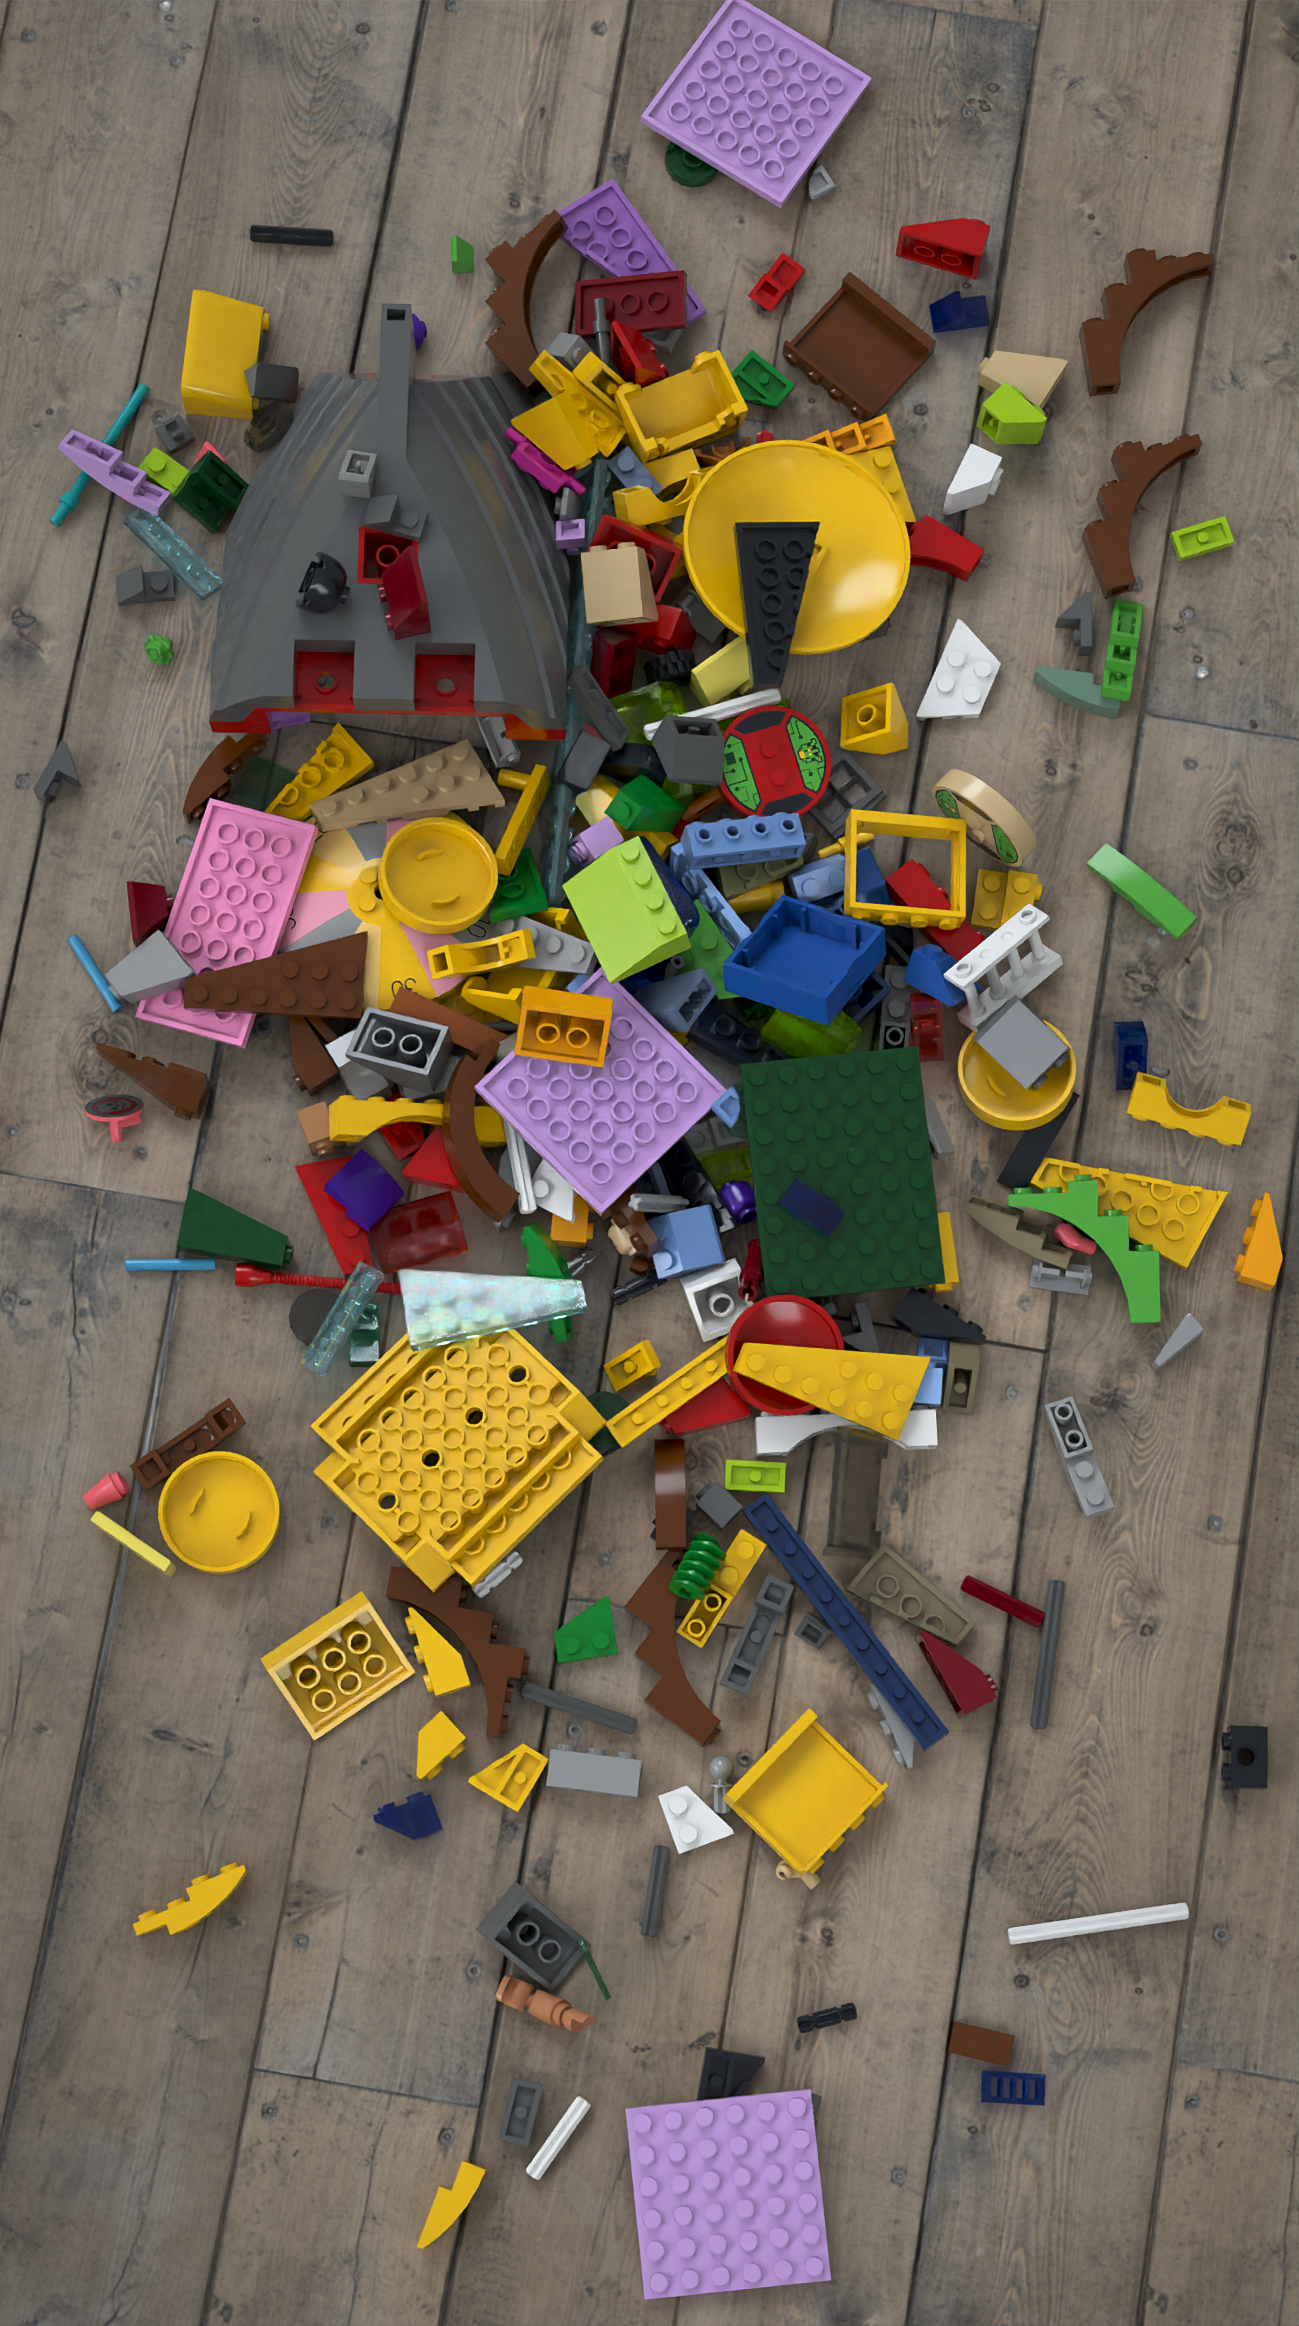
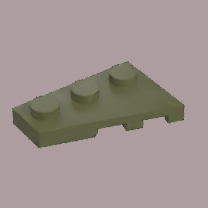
(743, 878)

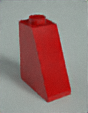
(431, 1165)
(708, 1410)

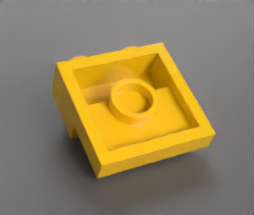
(1002, 896)

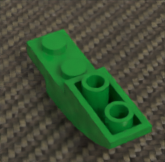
(547, 1262)

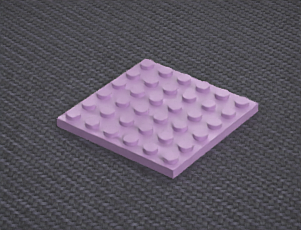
(756, 100)
(609, 1121)
(728, 2194)

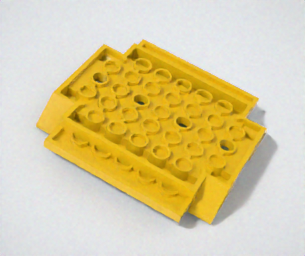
(490, 1475)

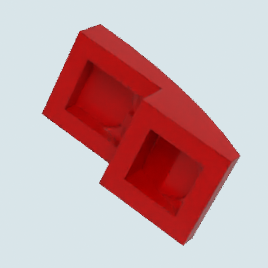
(777, 283)

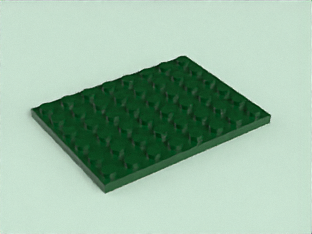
(862, 1139)

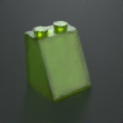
(807, 1038)

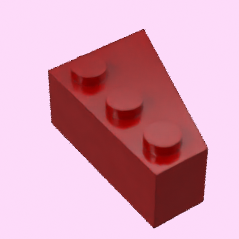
(667, 634)

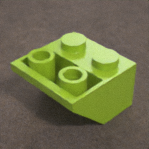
(1010, 418)

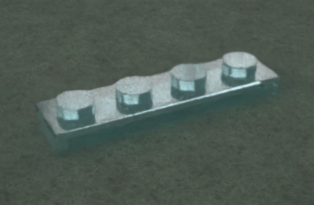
(174, 553)
(342, 1319)

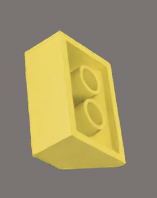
(722, 675)

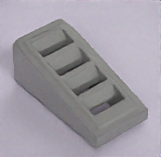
(1183, 1336)

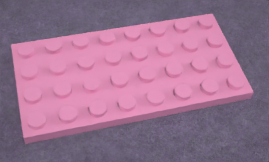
(231, 908)

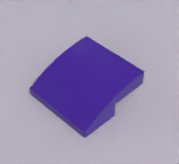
(364, 1190)

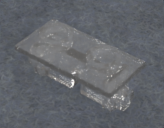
(498, 825)

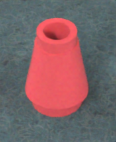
(106, 1491)

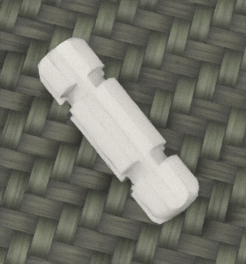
(498, 1573)

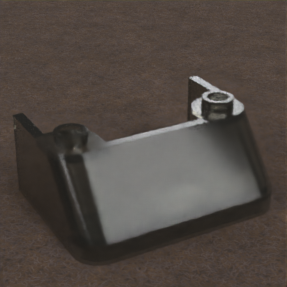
(854, 1493)

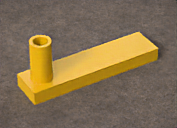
(534, 791)

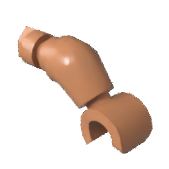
(542, 2005)

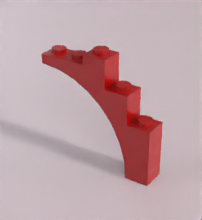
(942, 549)

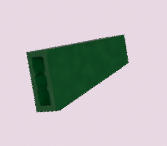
(226, 1234)

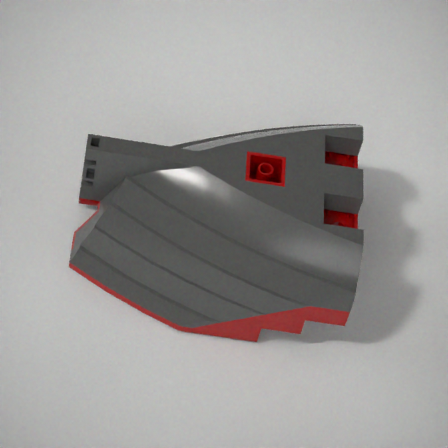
(483, 558)

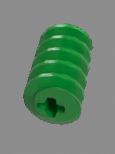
(697, 1568)

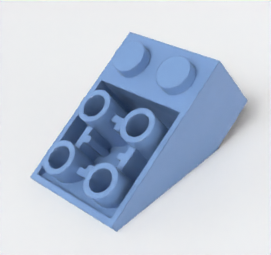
(821, 884)

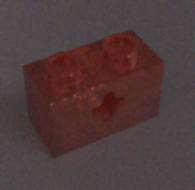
(927, 1027)

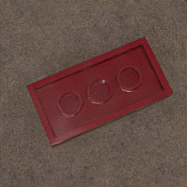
(640, 301)

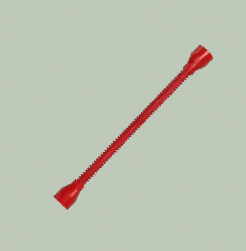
(251, 1275)

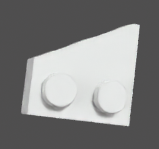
(553, 1192)
(691, 1820)

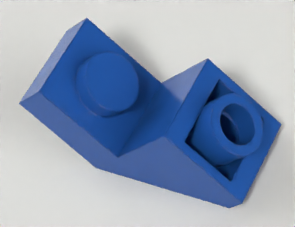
(869, 880)

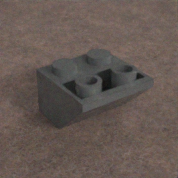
(690, 749)

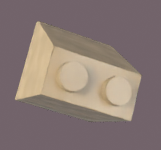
(617, 586)

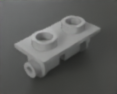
(502, 751)
(1054, 1278)

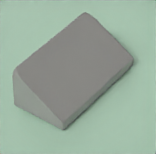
(939, 1139)

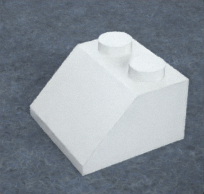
(974, 480)
(715, 1298)

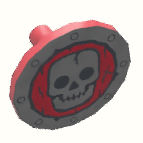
(118, 1110)

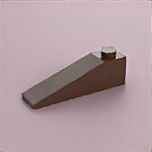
(174, 1086)

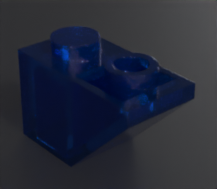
(413, 1819)

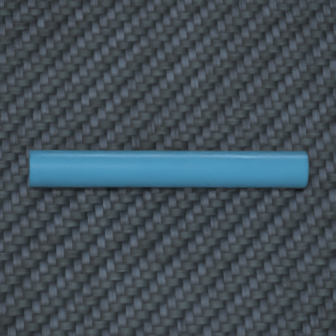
(94, 972)
(170, 1264)

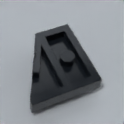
(726, 2073)

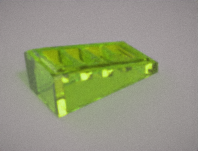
(717, 1159)

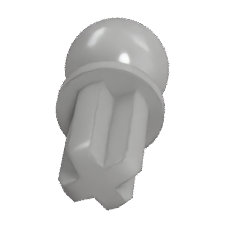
(721, 1769)

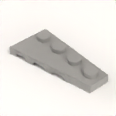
(552, 947)

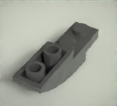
(895, 1011)

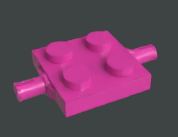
(542, 467)

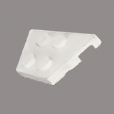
(960, 678)

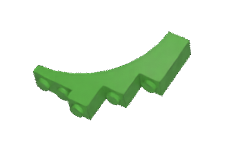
(1137, 1268)

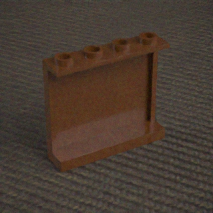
(859, 349)

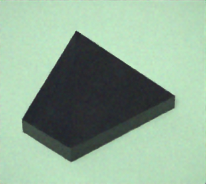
(898, 942)

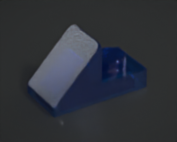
(958, 313)
(812, 1208)

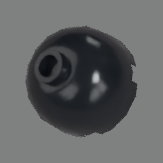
(323, 585)

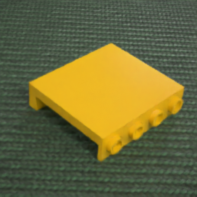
(805, 1794)

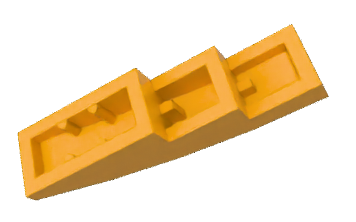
(858, 437)

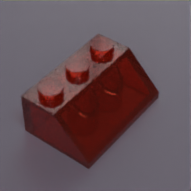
(418, 1233)

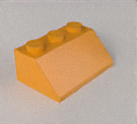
(563, 1026)

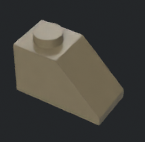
(961, 1377)

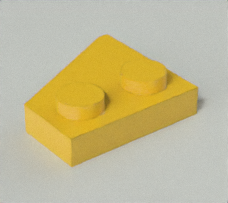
(511, 1776)

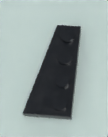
(689, 1179)

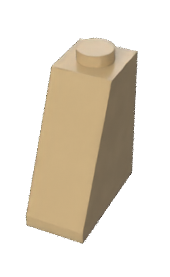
(1030, 373)

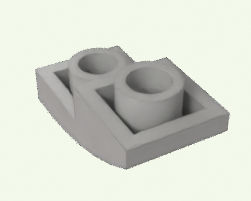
(568, 506)

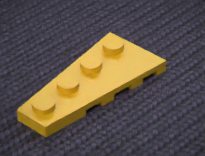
(331, 770)

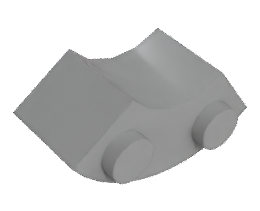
(357, 1078)

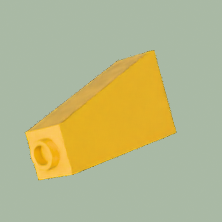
(597, 799)

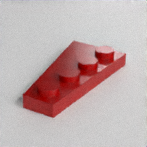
(345, 1236)

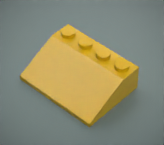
(337, 1665)

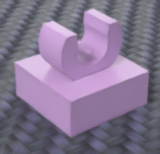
(571, 535)

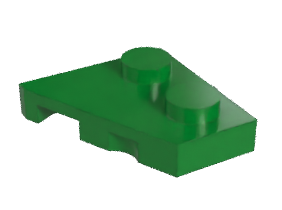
(587, 1635)

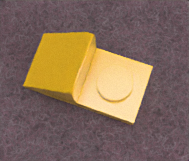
(632, 1366)

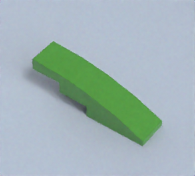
(1121, 650)
(1142, 891)

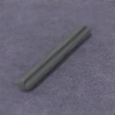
(1047, 1654)

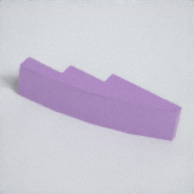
(107, 468)

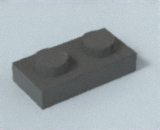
(520, 2112)

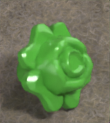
(159, 649)

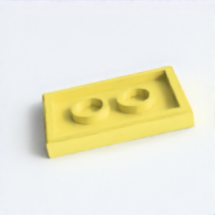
(133, 1543)

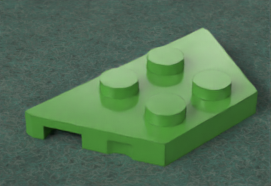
(708, 952)

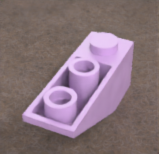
(594, 842)

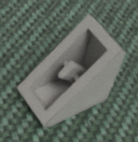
(357, 474)

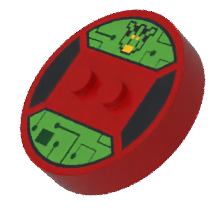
(774, 763)

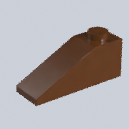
(310, 1060)

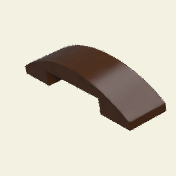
(196, 1440)
(670, 1494)

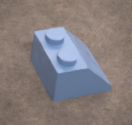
(686, 1242)

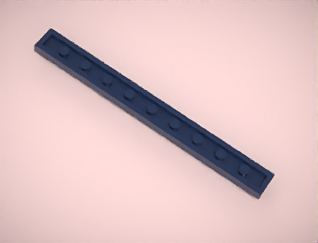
(845, 1622)

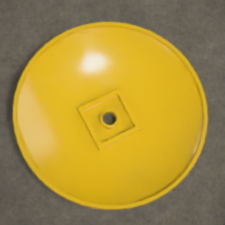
(857, 554)

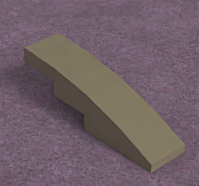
(1008, 1225)

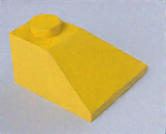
(874, 721)

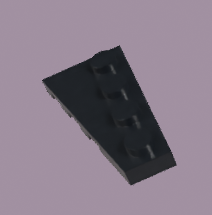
(729, 1038)

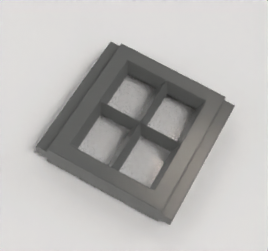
(847, 789)

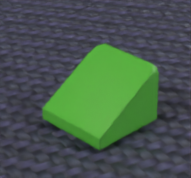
(462, 256)

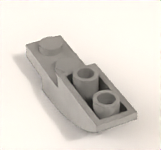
(1078, 1458)

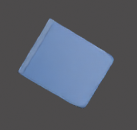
(936, 1349)

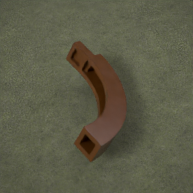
(460, 1137)

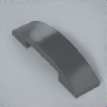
(757, 1635)

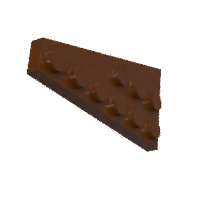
(304, 982)

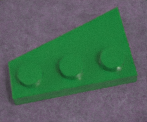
(519, 892)

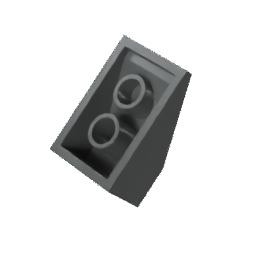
(401, 1048)
(532, 1937)

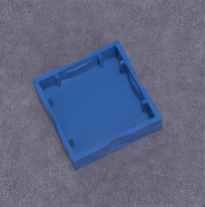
(804, 960)

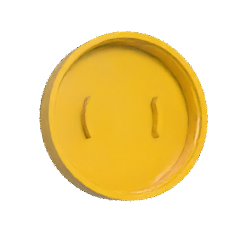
(437, 875)
(1001, 1099)
(219, 1512)

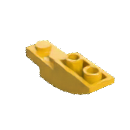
(733, 1572)
(205, 1897)

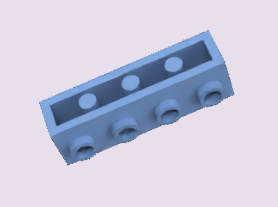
(742, 841)

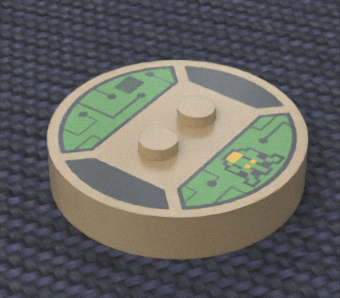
(989, 818)

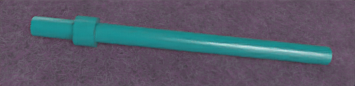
(70, 498)

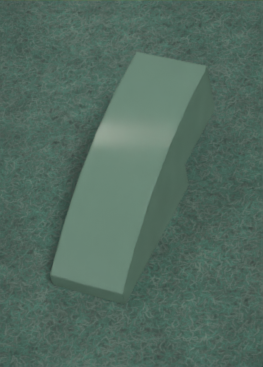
(1076, 690)

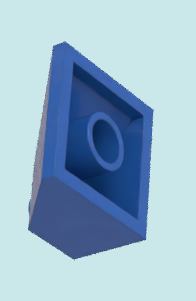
(927, 972)

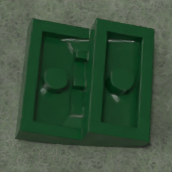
(210, 492)

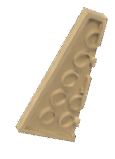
(420, 789)

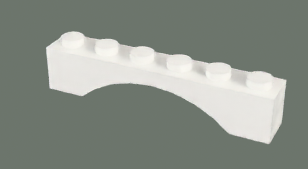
(782, 1434)

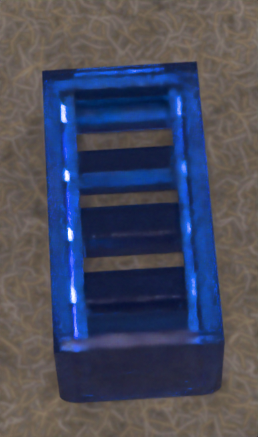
(1039, 2097)

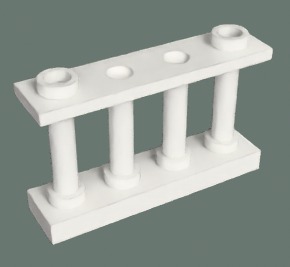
(1018, 981)

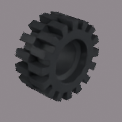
(671, 667)

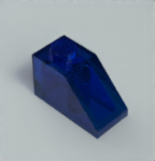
(1129, 1052)

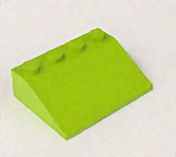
(626, 911)

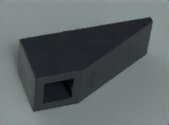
(928, 1319)

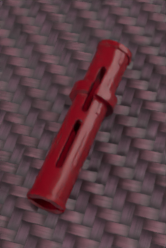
(751, 1275)

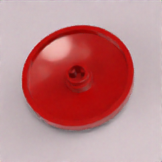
(785, 1322)

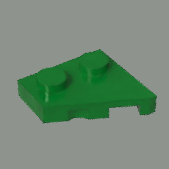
(761, 382)

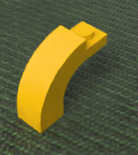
(481, 956)

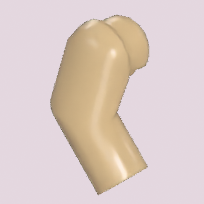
(785, 1871)

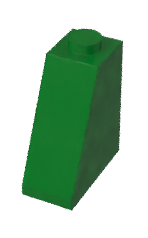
(645, 807)

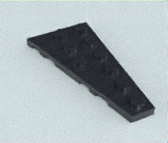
(772, 582)

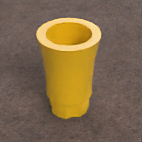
(758, 899)

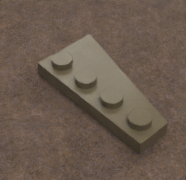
(906, 1594)

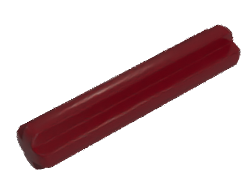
(1003, 1601)

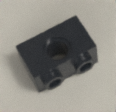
(1255, 1741)

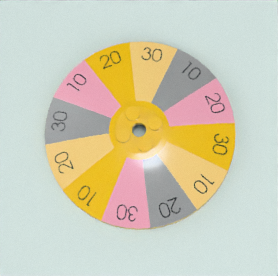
(341, 901)

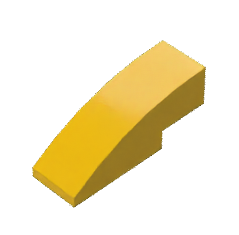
(451, 2203)

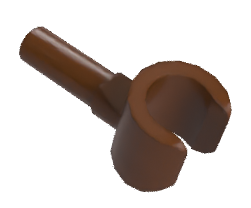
(640, 1265)

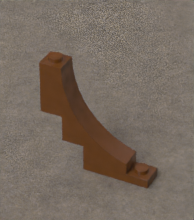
(672, 1695)

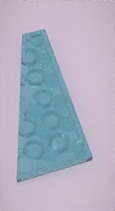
(469, 1305)

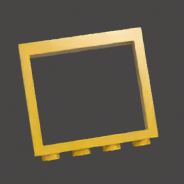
(907, 826)

